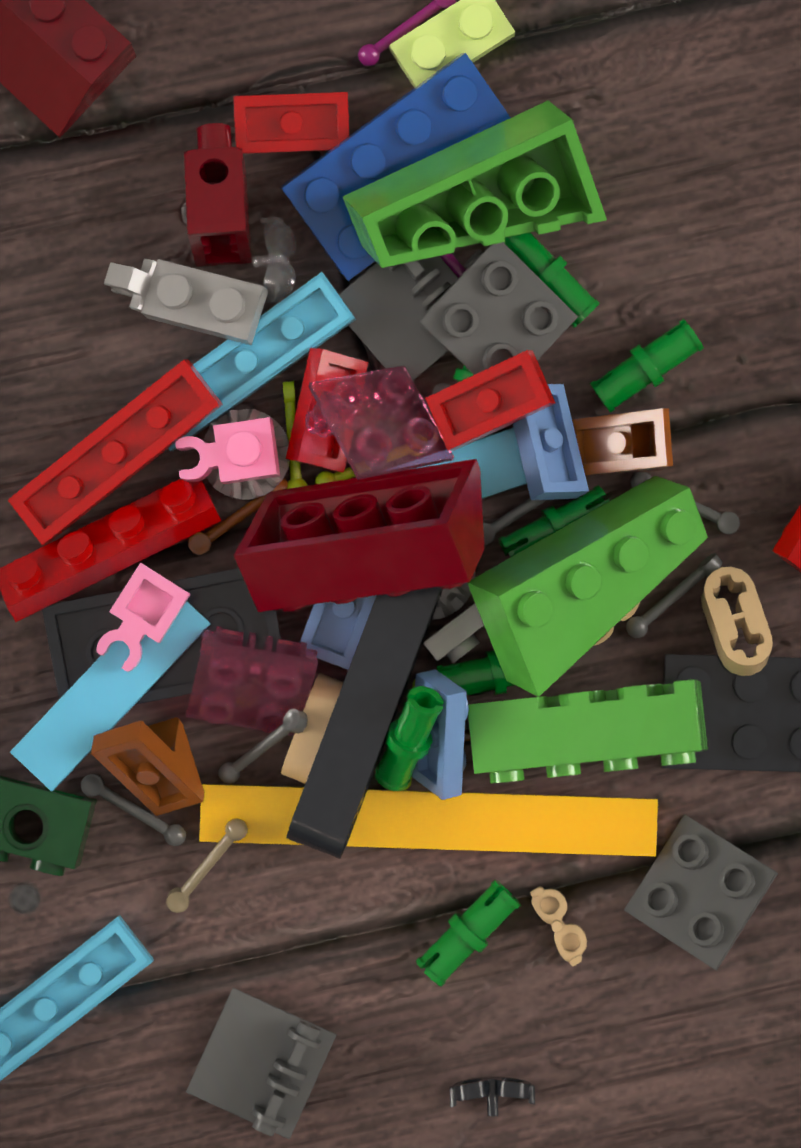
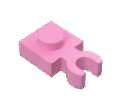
(240, 452)
(147, 608)

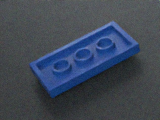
(421, 123)

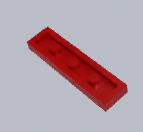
(115, 452)
(106, 546)

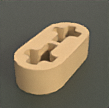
(725, 625)
(306, 744)

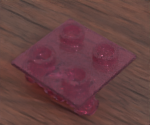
(377, 422)
(250, 684)

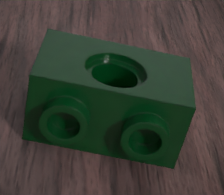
(64, 819)

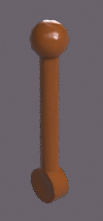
(201, 542)

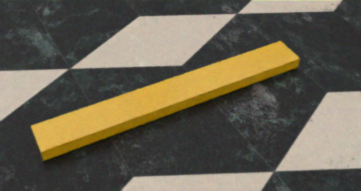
(456, 823)

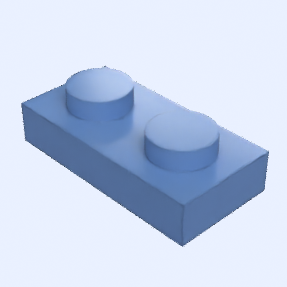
(551, 451)
(337, 629)
(444, 764)

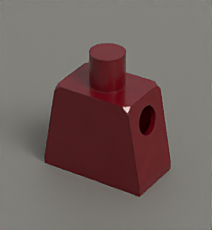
(217, 199)

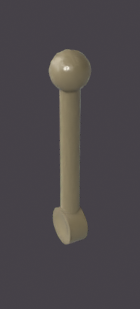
(179, 898)

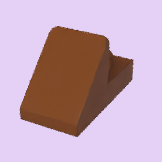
(625, 442)
(152, 763)

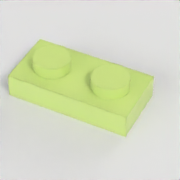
(464, 27)

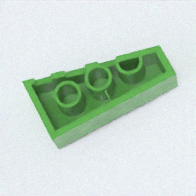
(480, 190)
(583, 579)
(588, 728)

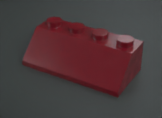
(58, 57)
(365, 537)

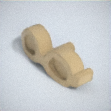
(569, 938)

